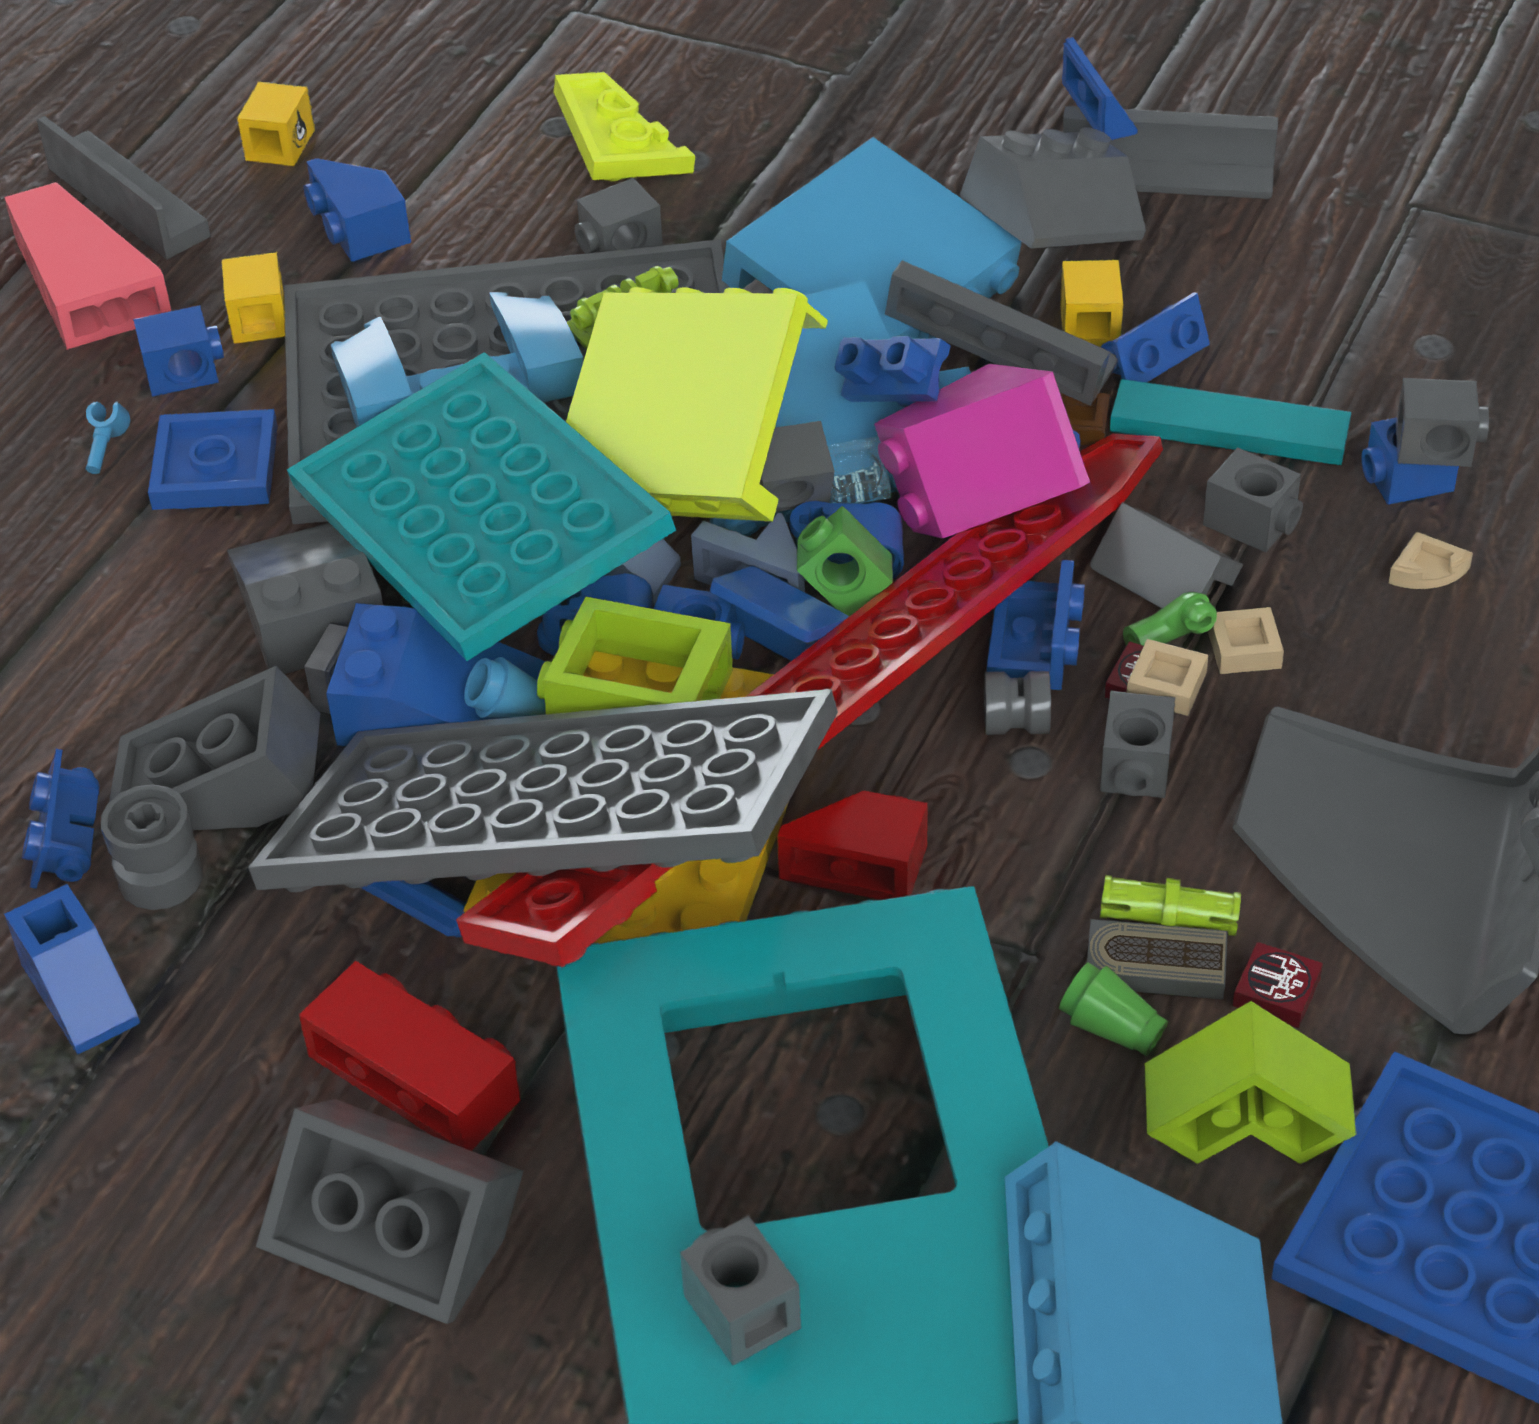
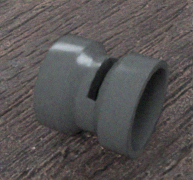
(1017, 702)

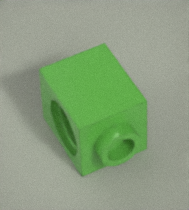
(846, 584)

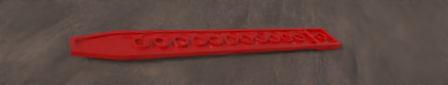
(861, 661)

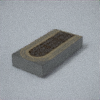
(1161, 957)

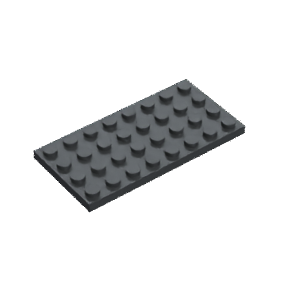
(551, 793)

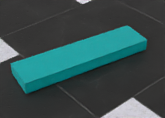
(1231, 421)

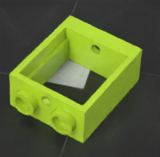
(638, 633)

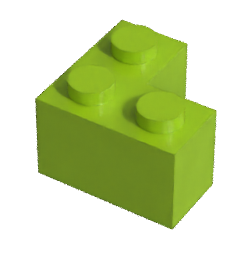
(1249, 1079)

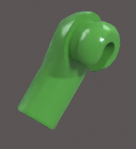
(1183, 615)

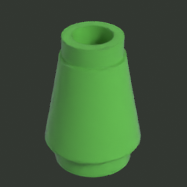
(1112, 1009)

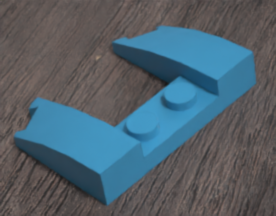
(540, 358)

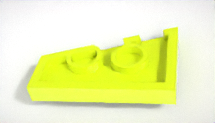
(612, 132)

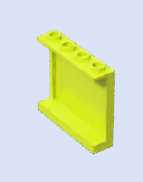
(691, 392)

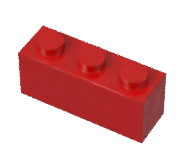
(411, 1056)

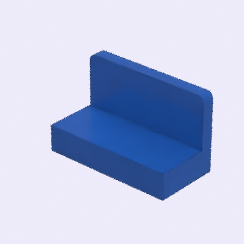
(776, 611)

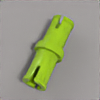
(1170, 904)

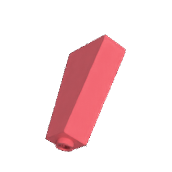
(83, 267)

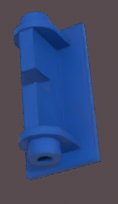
(1160, 341)
(53, 841)

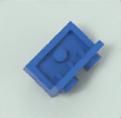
(1034, 628)

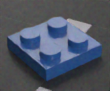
(213, 459)

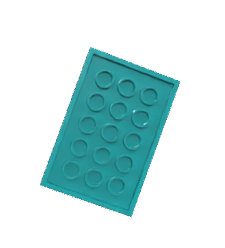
(480, 504)

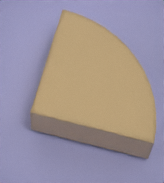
(1429, 564)

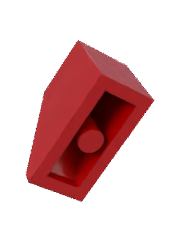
(857, 846)

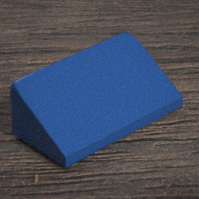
(1093, 94)

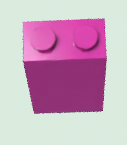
(981, 450)

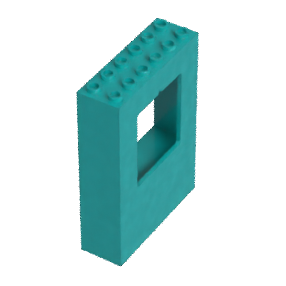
(895, 1296)

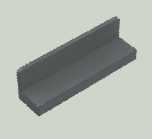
(1196, 152)
(122, 190)
(996, 331)

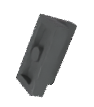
(1159, 558)

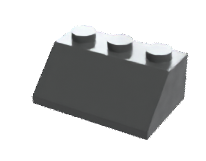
(1055, 188)
(387, 1208)

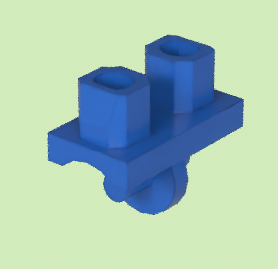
(891, 369)

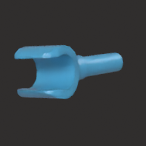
(104, 430)

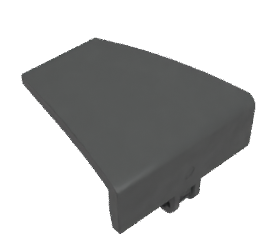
(1404, 859)

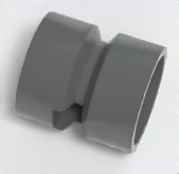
(152, 846)

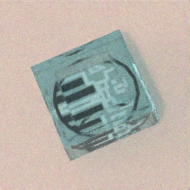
(858, 472)

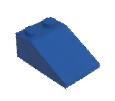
(403, 673)

